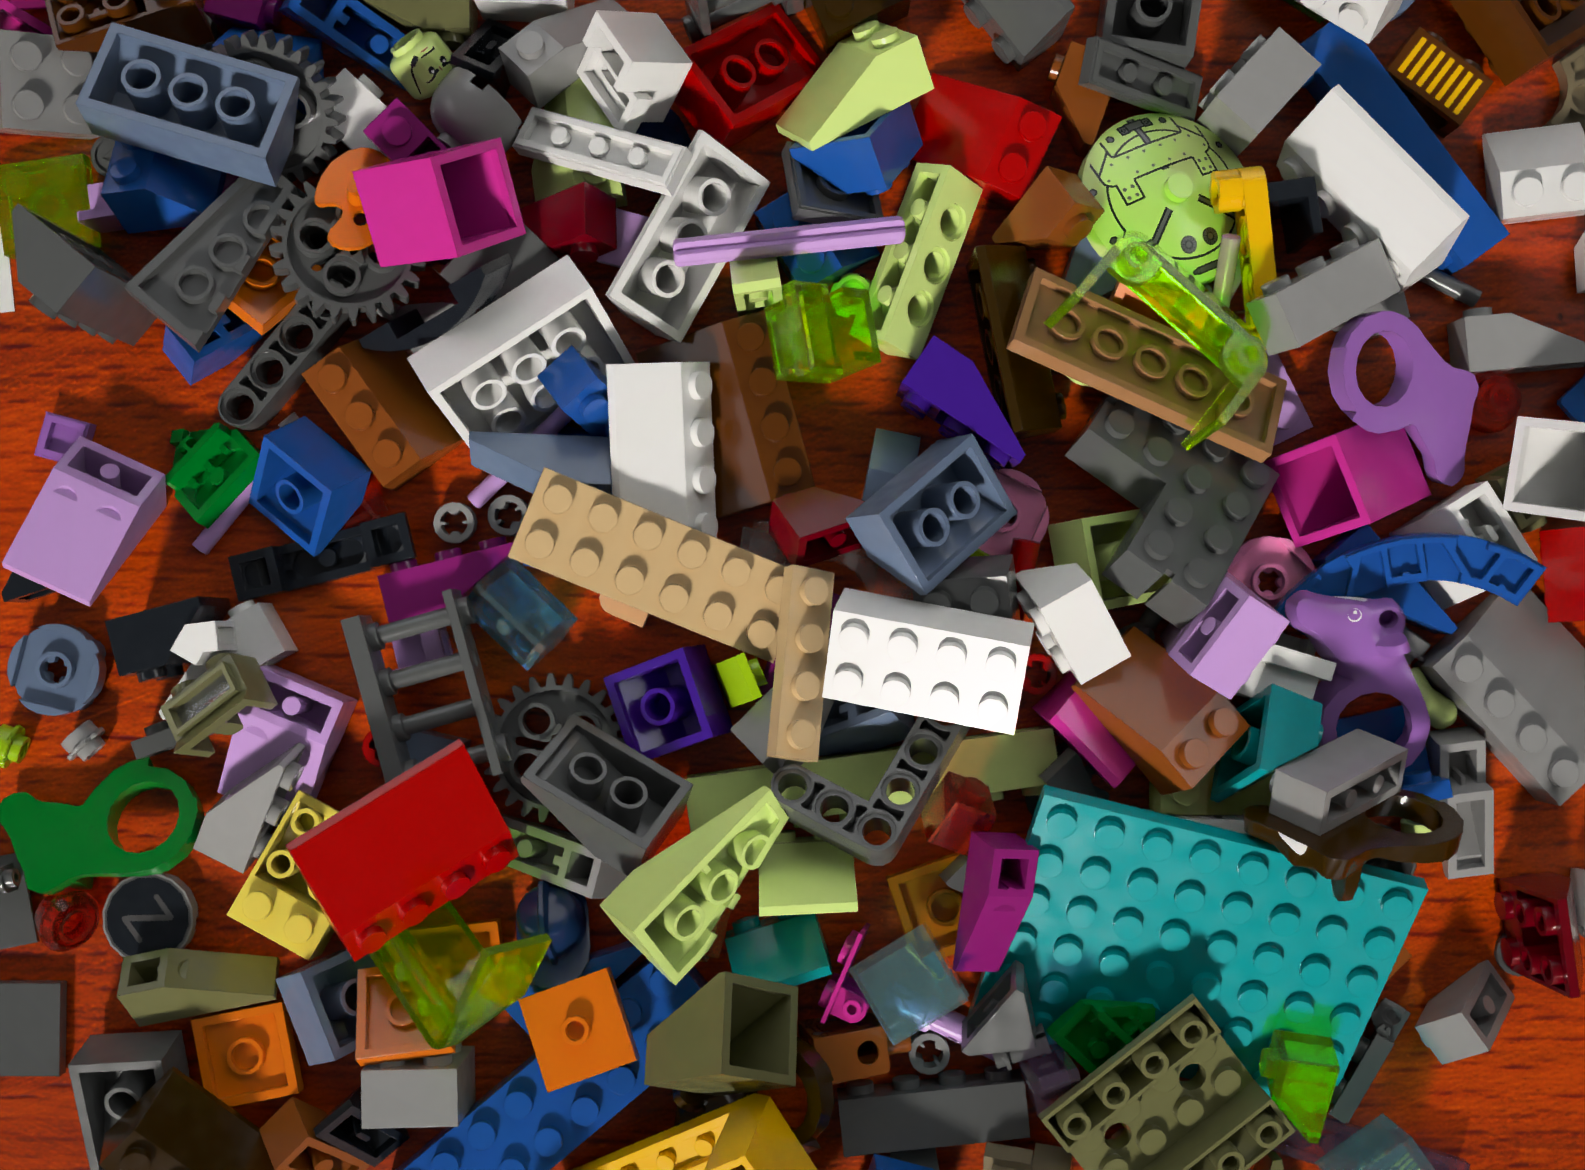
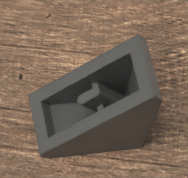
(1002, 1017)

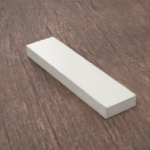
(603, 151)

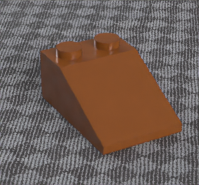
(1162, 715)

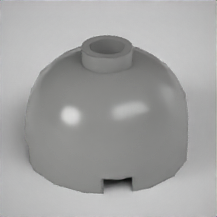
(470, 114)

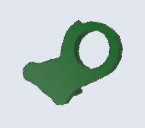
(72, 844)

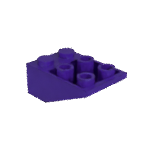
(956, 397)

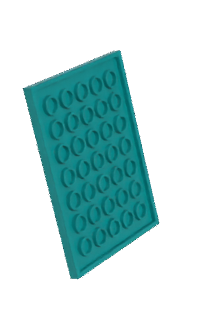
(1184, 908)

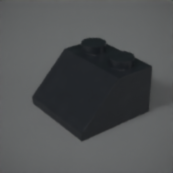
(144, 639)

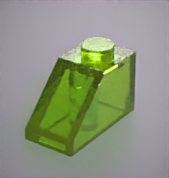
(1301, 1078)

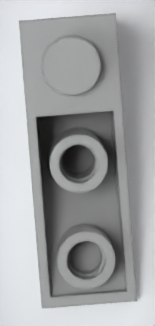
(243, 818)

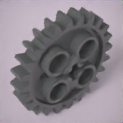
(315, 130)
(373, 284)
(560, 704)

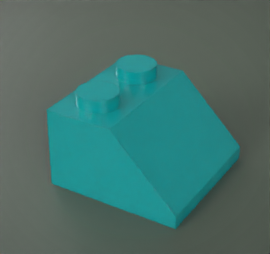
(1279, 731)
(779, 948)

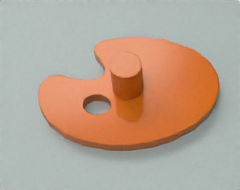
(339, 190)

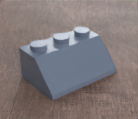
(933, 513)

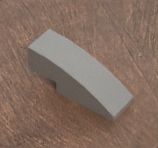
(1461, 757)

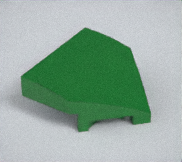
(211, 470)
(1099, 1029)

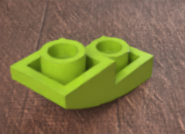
(740, 679)

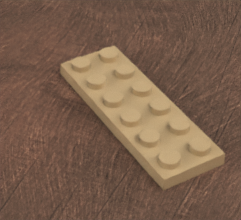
(651, 563)

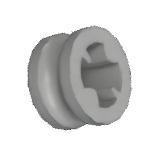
(502, 503)
(455, 509)
(916, 1058)

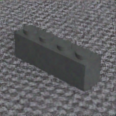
(932, 1111)

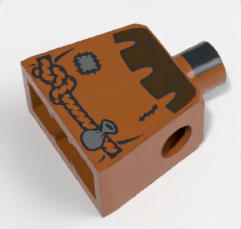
(840, 1042)

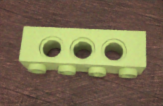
(917, 271)

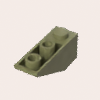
(193, 982)

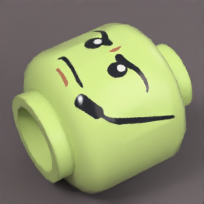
(420, 62)

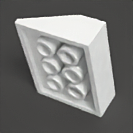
(490, 363)

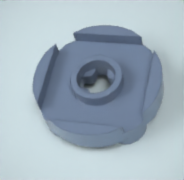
(34, 683)

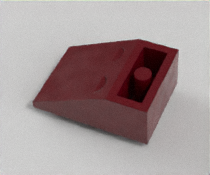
(1541, 930)

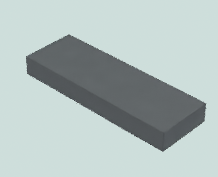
(1139, 79)

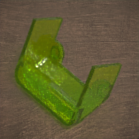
(1190, 311)
(451, 980)

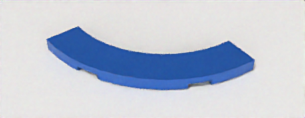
(1420, 559)

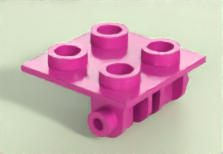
(841, 993)

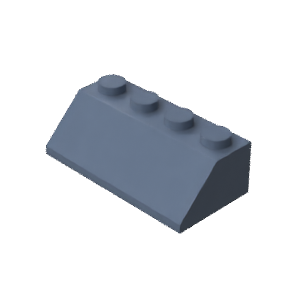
(191, 104)

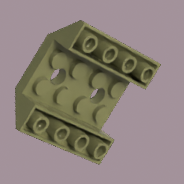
(1169, 1124)

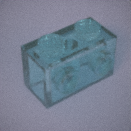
(520, 613)

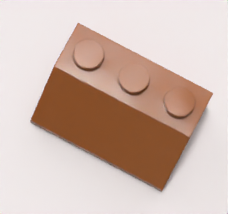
(383, 411)

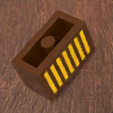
(1437, 80)

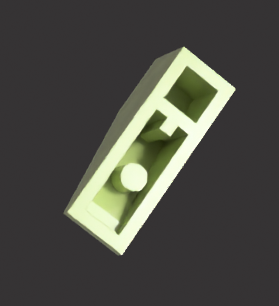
(755, 284)

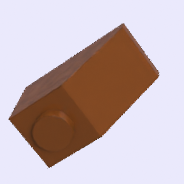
(1078, 105)
(1051, 213)
(293, 1143)

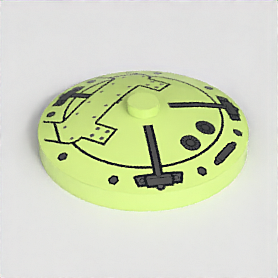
(1156, 180)

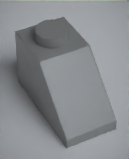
(1466, 1015)

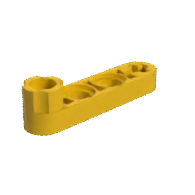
(1247, 195)

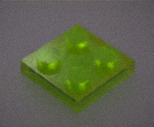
(50, 188)

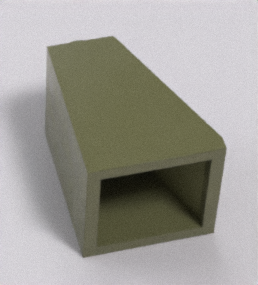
(727, 1039)

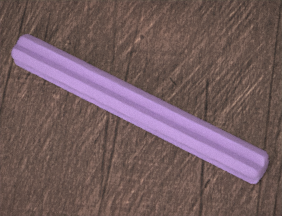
(788, 241)

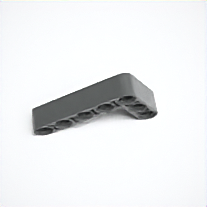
(282, 349)
(879, 811)

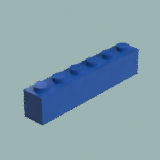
(1359, 72)

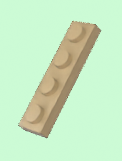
(800, 664)

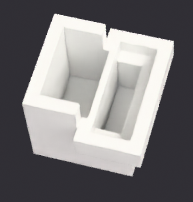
(632, 67)
(1291, 666)

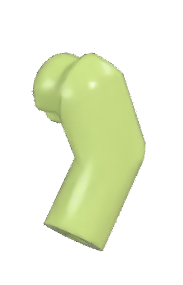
(1440, 708)

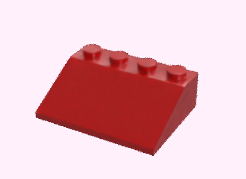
(404, 850)

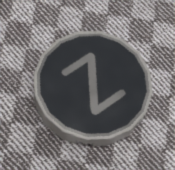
(149, 914)

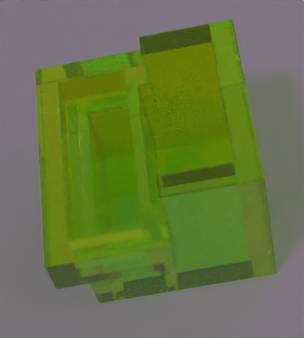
(821, 333)

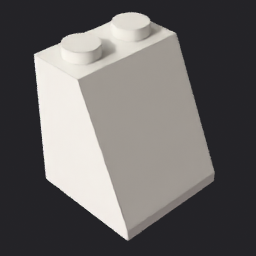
(1547, 469)

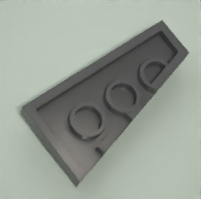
(210, 259)

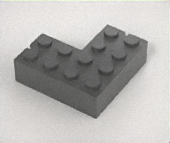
(1190, 504)

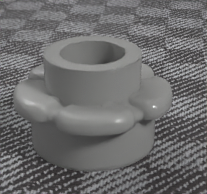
(1417, 645)
(84, 741)

